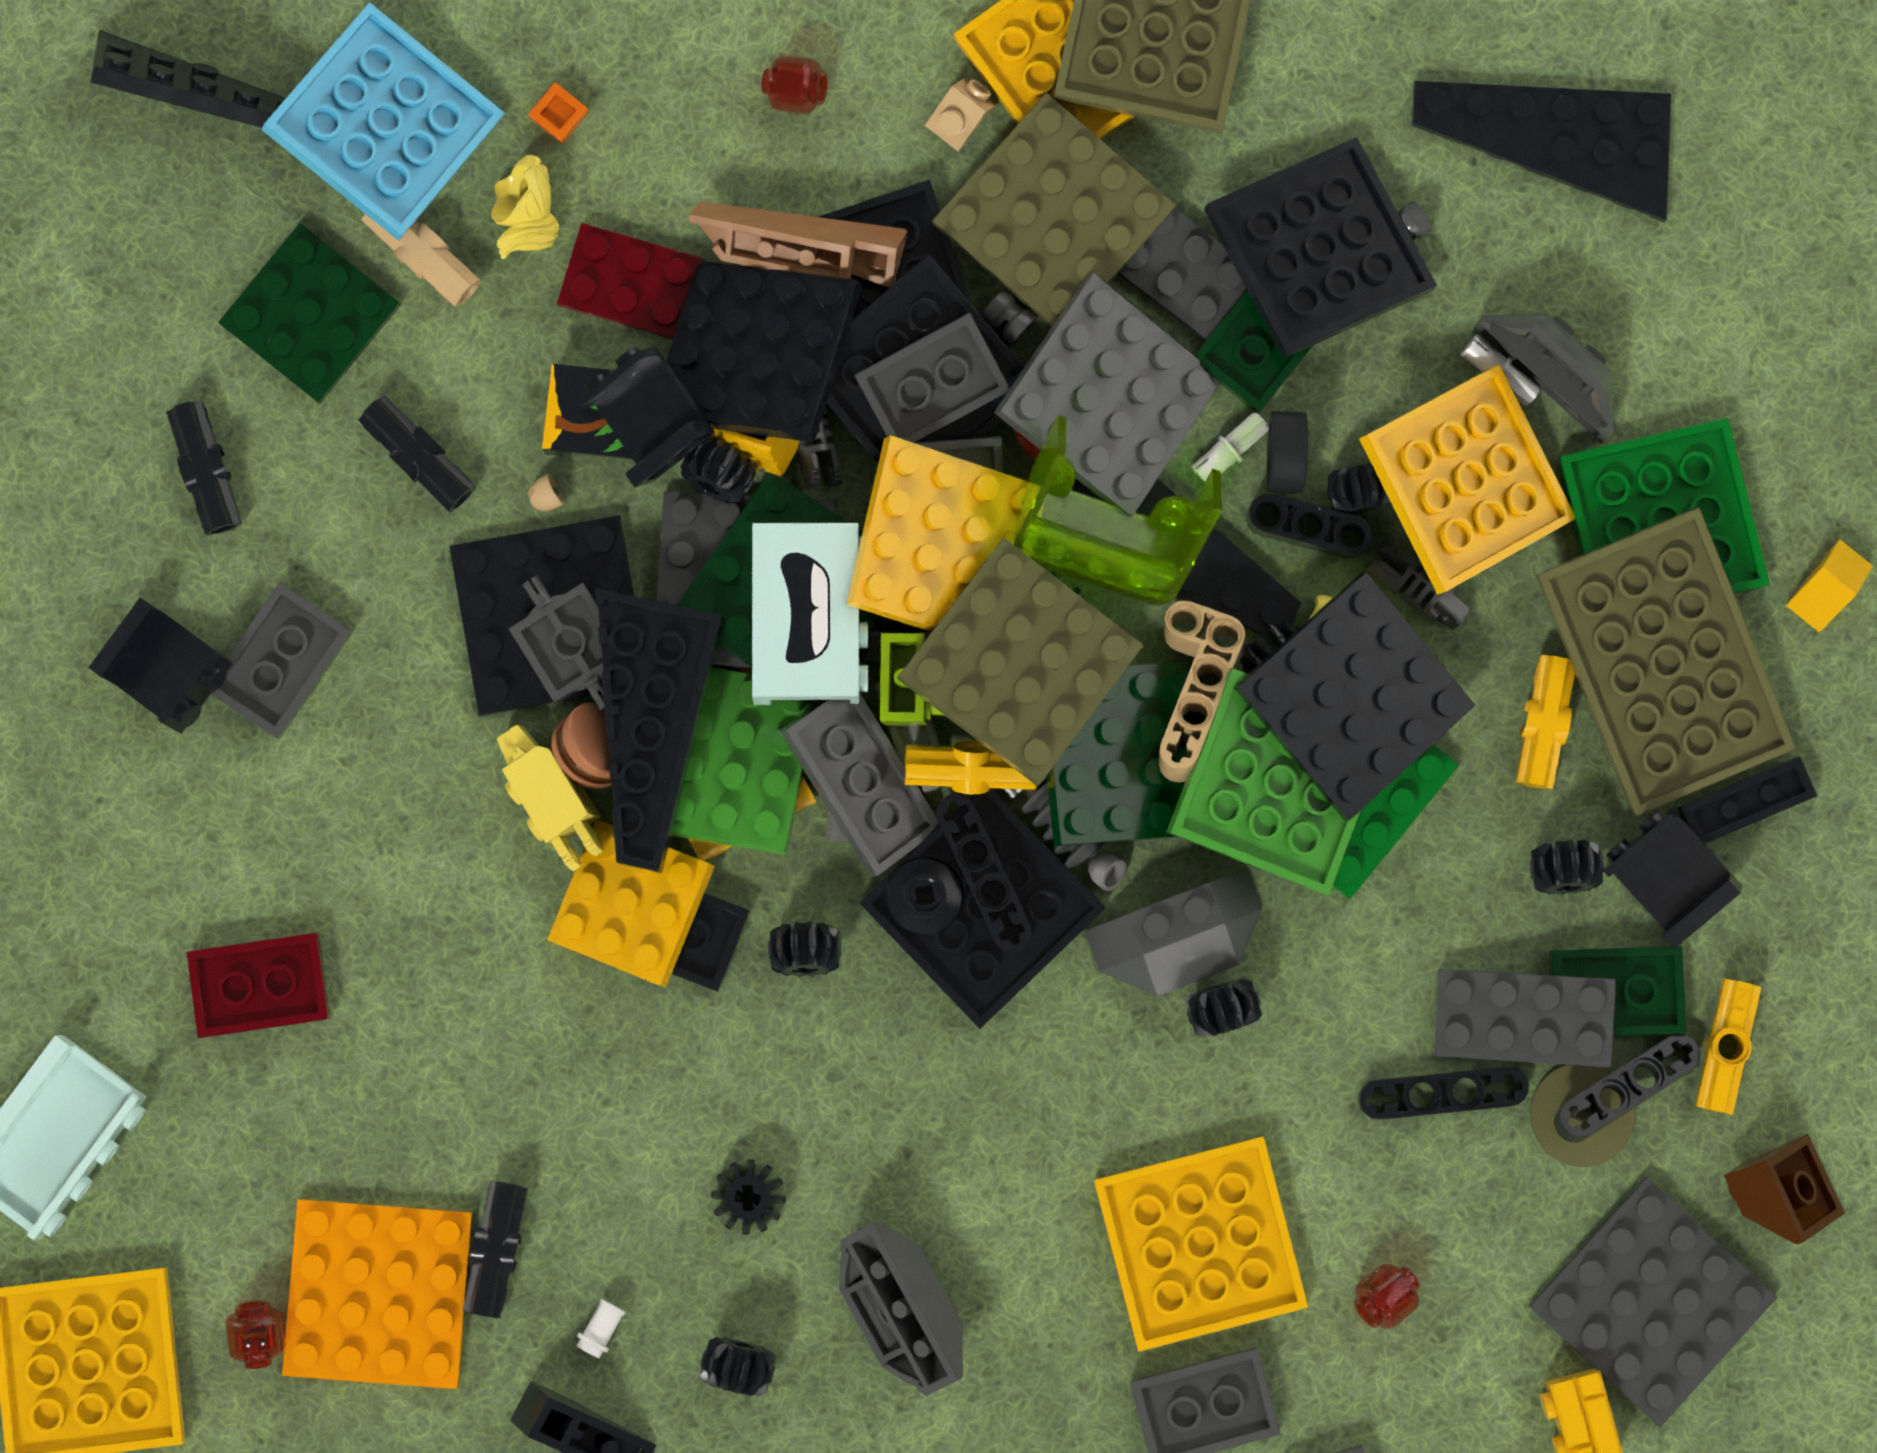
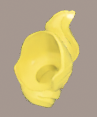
(525, 207)

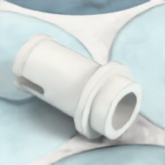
(600, 1328)

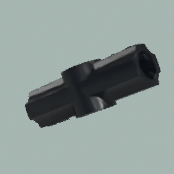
(417, 453)
(203, 467)
(495, 1249)

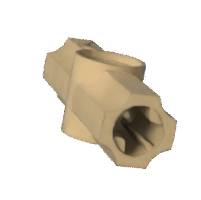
(430, 259)

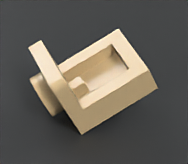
(961, 112)

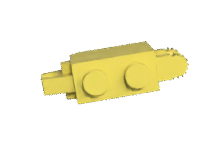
(552, 800)

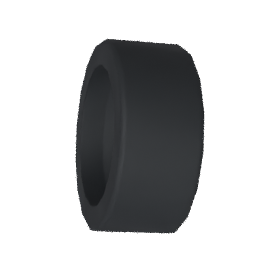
(1287, 452)

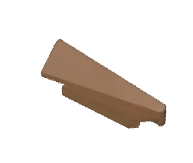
(801, 242)

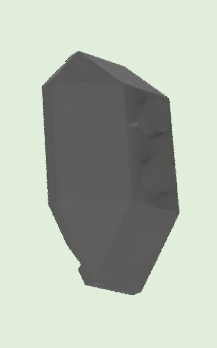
(1558, 364)
(1179, 936)
(901, 1307)

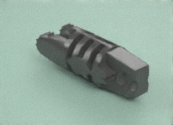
(827, 453)
(1415, 586)

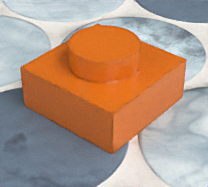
(558, 113)

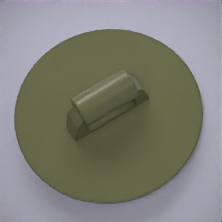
(1554, 1092)

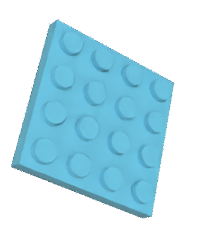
(383, 121)

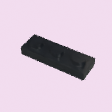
(1749, 800)

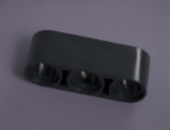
(1329, 521)

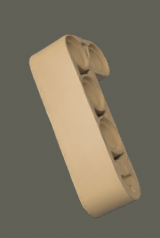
(1196, 695)

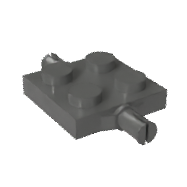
(563, 641)

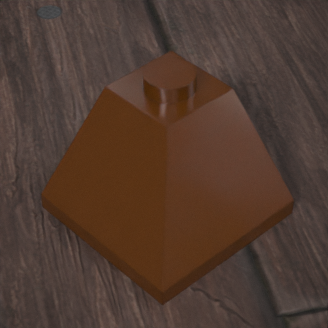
(1786, 1191)

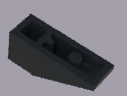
(571, 1426)

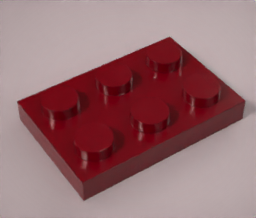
(627, 281)
(258, 985)

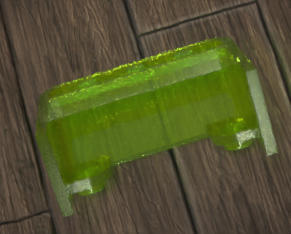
(1103, 544)

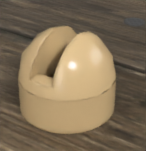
(543, 496)

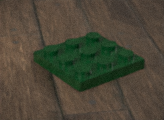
(309, 313)

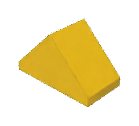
(1830, 586)

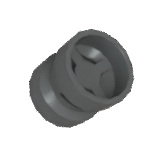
(1008, 317)

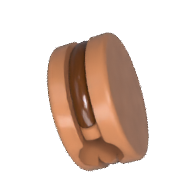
(583, 747)

